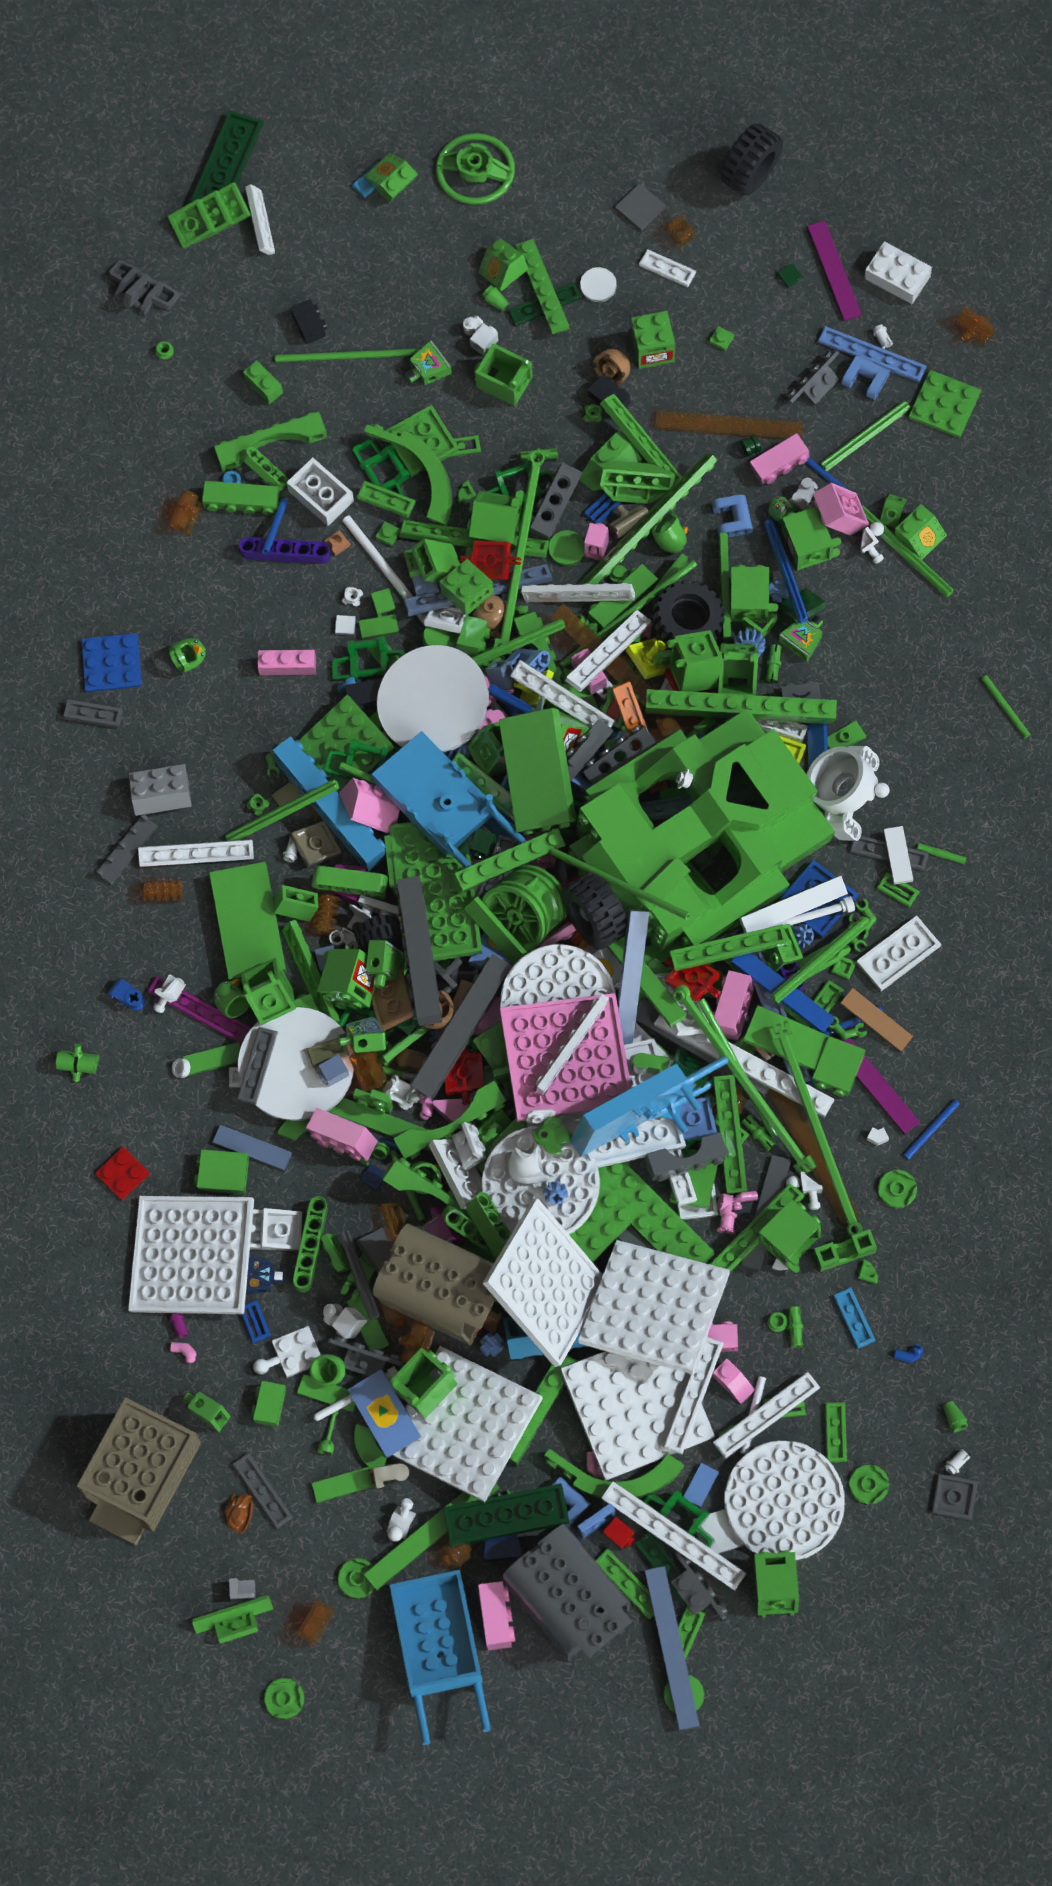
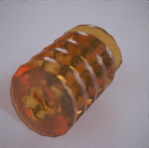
(163, 889)
(324, 915)

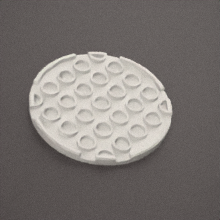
(433, 693)
(554, 975)
(291, 1083)
(513, 1198)
(784, 1499)

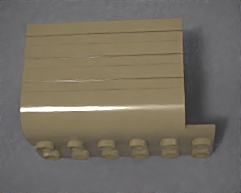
(436, 1284)
(137, 1470)

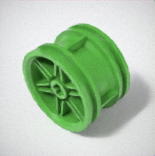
(527, 904)

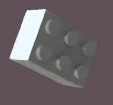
(160, 789)

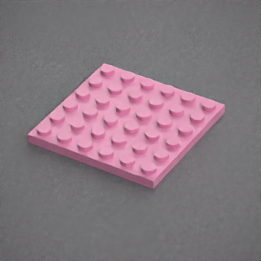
(589, 1077)

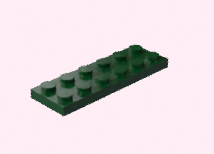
(229, 154)
(506, 1515)

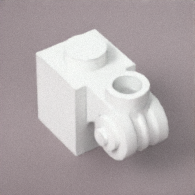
(483, 335)
(346, 1321)

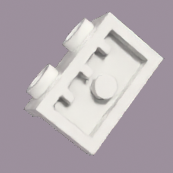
(469, 1146)

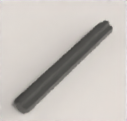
(359, 1275)

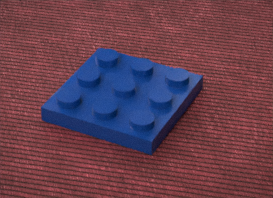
(111, 662)
(812, 876)

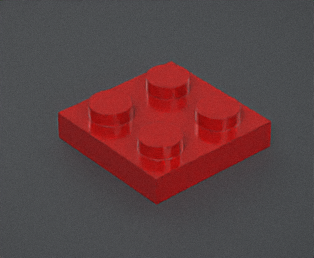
(122, 1173)

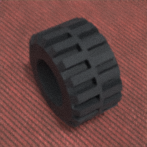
(379, 928)

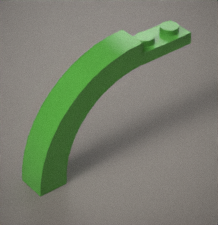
(441, 489)
(640, 1487)

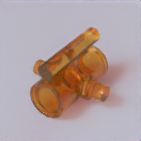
(975, 326)
(185, 512)
(419, 1336)

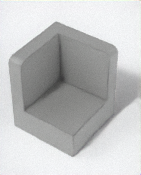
(242, 1590)

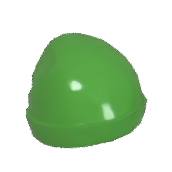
(327, 1370)

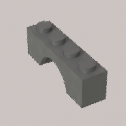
(663, 1164)

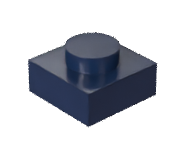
(373, 1177)

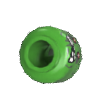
(779, 508)

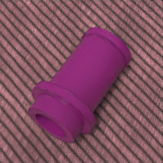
(178, 1325)

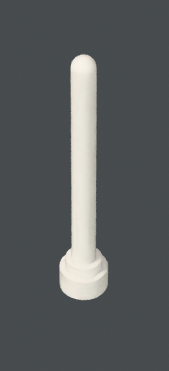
(846, 905)
(347, 1400)

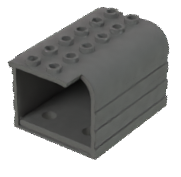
(561, 1593)

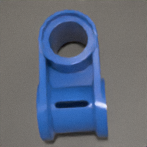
(125, 993)

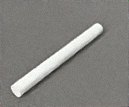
(755, 1405)

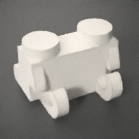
(804, 494)
(401, 1092)

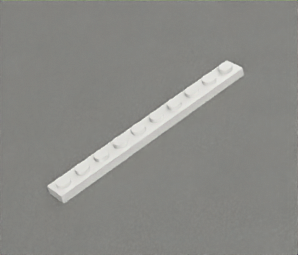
(756, 1069)

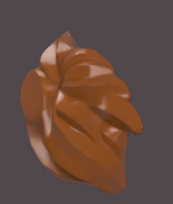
(239, 1512)

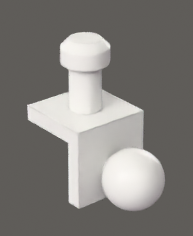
(870, 540)
(169, 992)
(808, 1187)
(401, 1521)

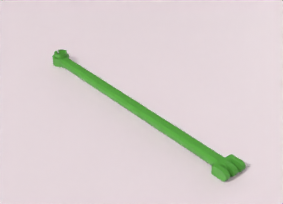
(520, 549)
(816, 1126)
(803, 1164)

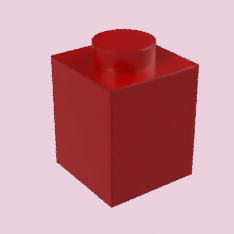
(619, 1534)

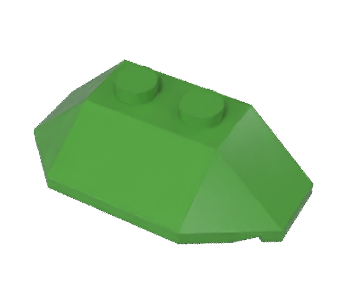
(615, 449)
(635, 481)

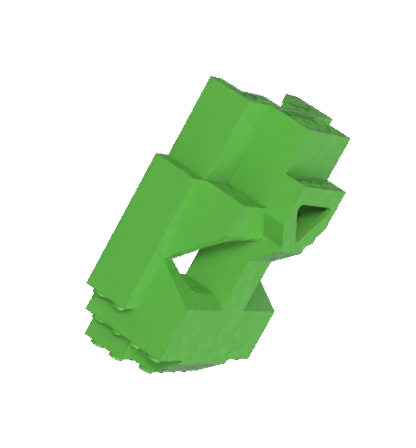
(763, 842)

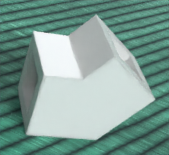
(878, 1136)

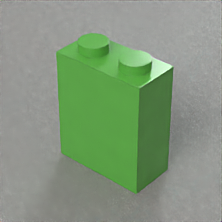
(435, 559)
(838, 1067)
(222, 1172)

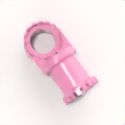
(727, 1216)

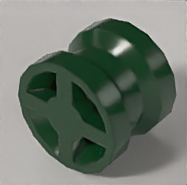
(751, 445)

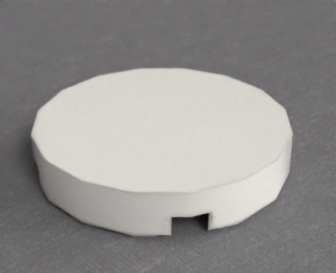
(598, 284)

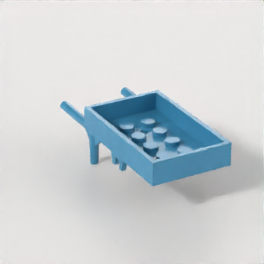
(420, 783)
(640, 1104)
(432, 1624)

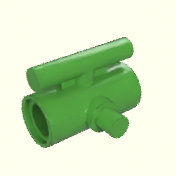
(77, 1062)

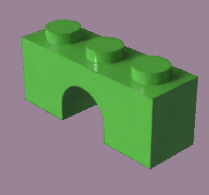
(856, 1247)

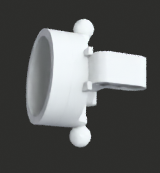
(827, 775)

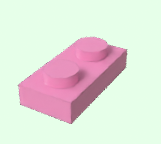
(562, 933)

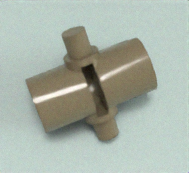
(627, 520)

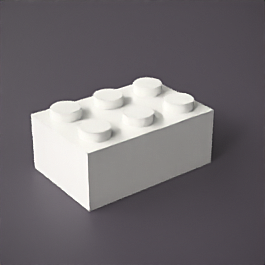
(898, 272)
(320, 491)

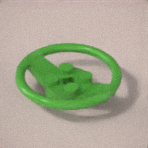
(486, 167)

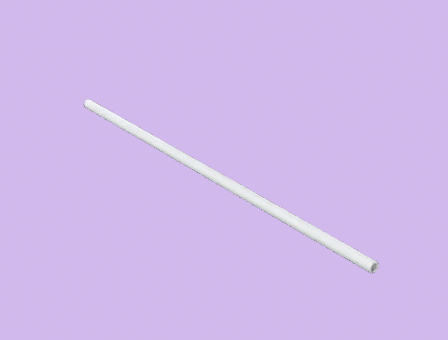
(390, 574)

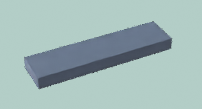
(254, 1147)

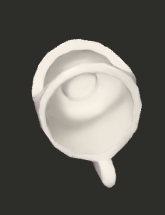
(527, 1167)

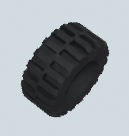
(751, 159)
(688, 595)
(594, 910)

